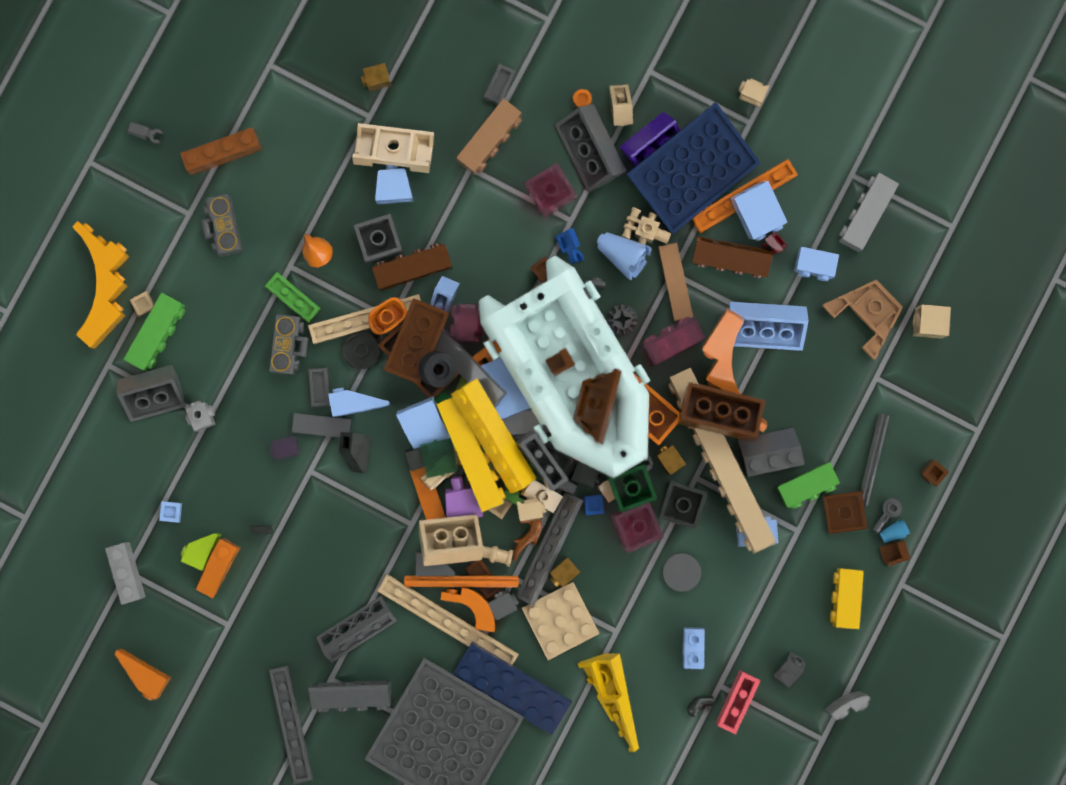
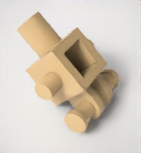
(646, 230)

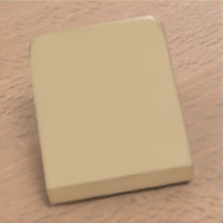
(606, 490)

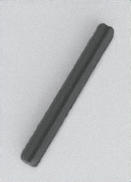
(873, 458)

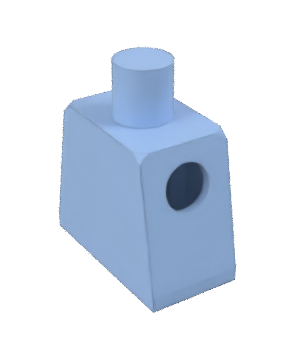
(393, 186)

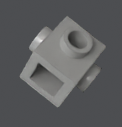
(206, 419)

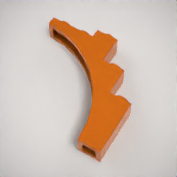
(720, 346)

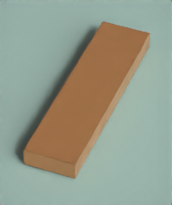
(675, 281)

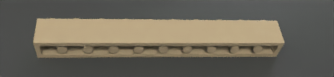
(728, 474)

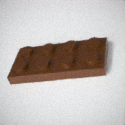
(415, 339)

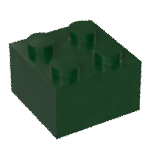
(632, 488)

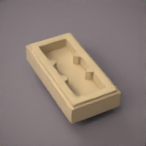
(539, 491)

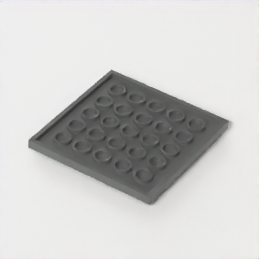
(443, 732)

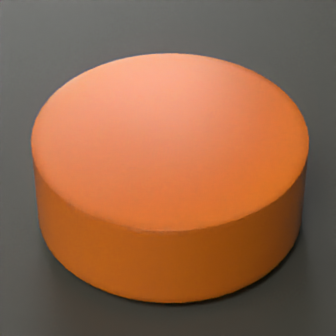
(582, 98)

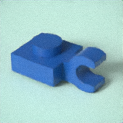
(568, 244)

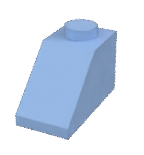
(444, 294)

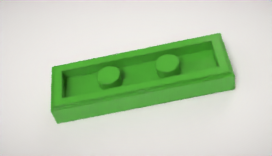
(292, 297)

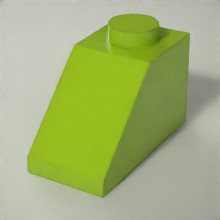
(199, 551)

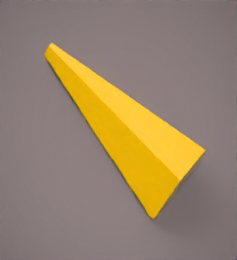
(609, 681)

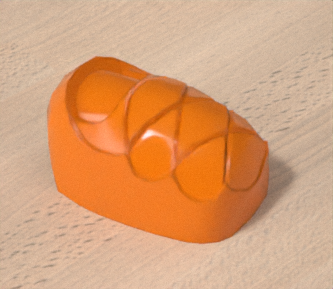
(387, 316)

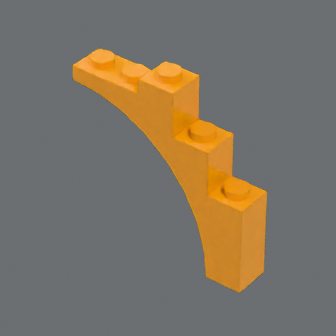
(104, 313)

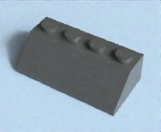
(590, 147)
(350, 694)

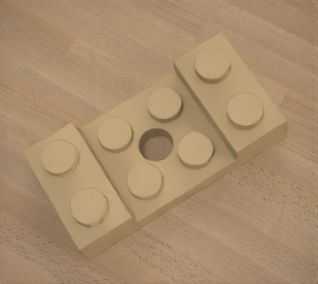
(413, 150)

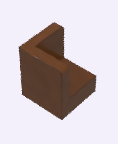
(560, 362)
(894, 553)

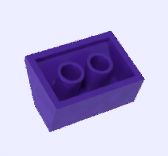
(649, 138)

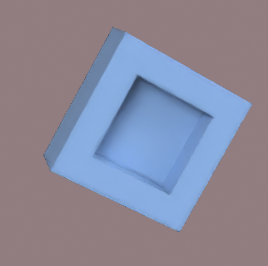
(170, 511)

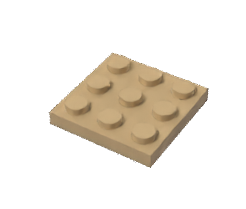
(560, 620)

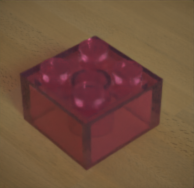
(550, 190)
(636, 527)

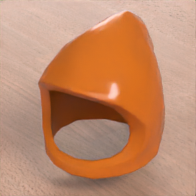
(316, 251)

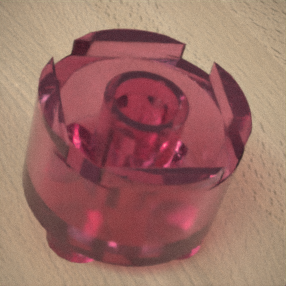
(466, 323)

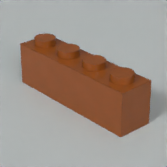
(221, 151)

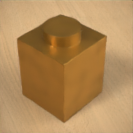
(376, 77)
(670, 459)
(564, 573)

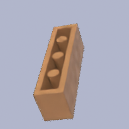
(489, 137)

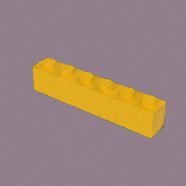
(493, 436)
(471, 456)

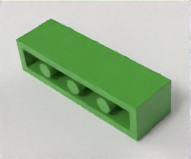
(154, 332)

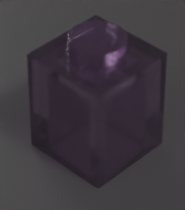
(285, 448)

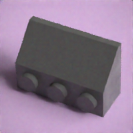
(150, 393)
(770, 452)

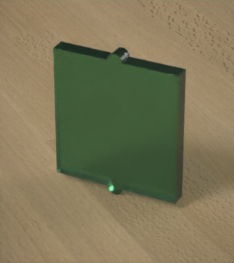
(438, 458)

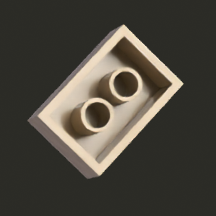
(450, 540)

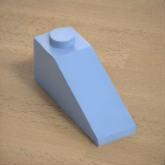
(350, 402)

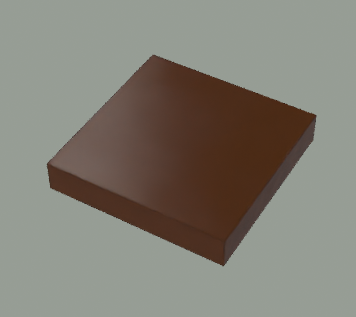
(845, 512)

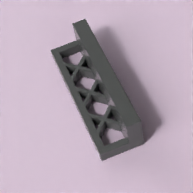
(357, 632)

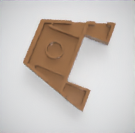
(874, 307)

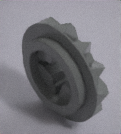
(616, 326)

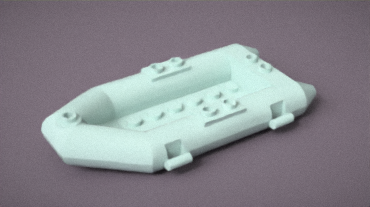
(559, 318)

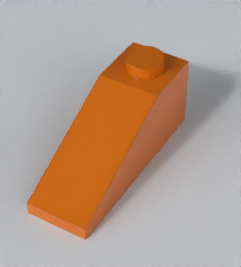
(217, 567)
(144, 676)

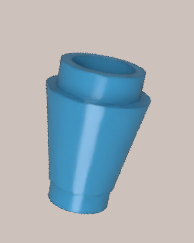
(895, 531)

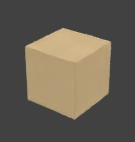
(931, 321)

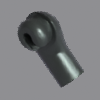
(697, 704)

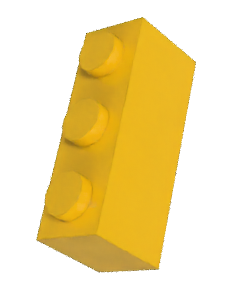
(847, 598)

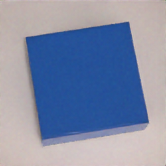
(594, 504)

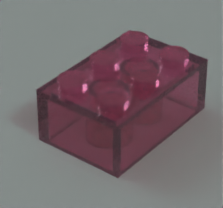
(672, 341)

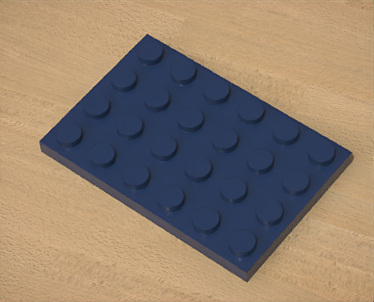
(693, 168)

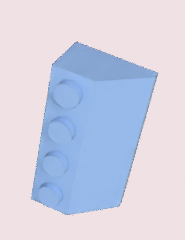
(771, 325)

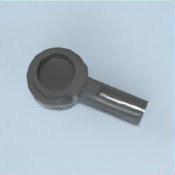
(890, 508)

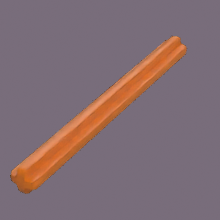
(461, 581)

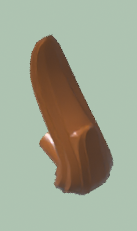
(531, 536)

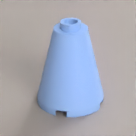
(624, 253)

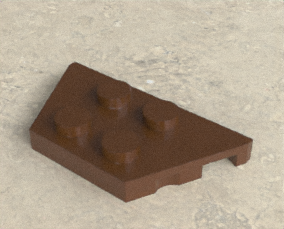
(596, 403)

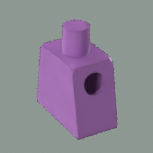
(461, 499)

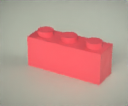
(737, 701)

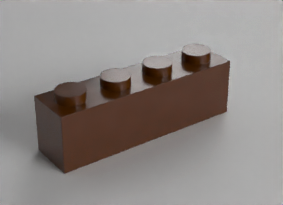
(732, 256)
(412, 267)

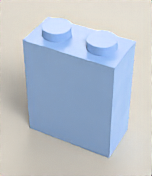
(759, 210)

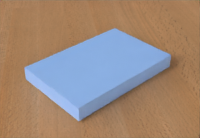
(514, 400)

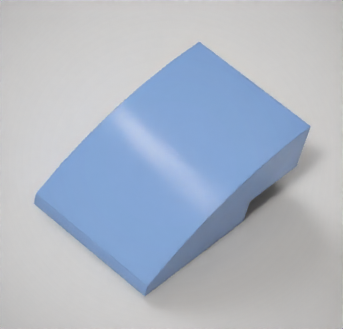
(423, 423)

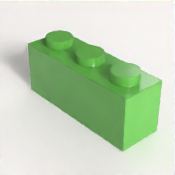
(807, 486)

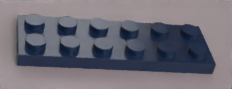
(512, 687)

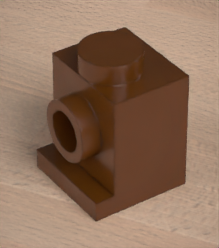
(933, 472)

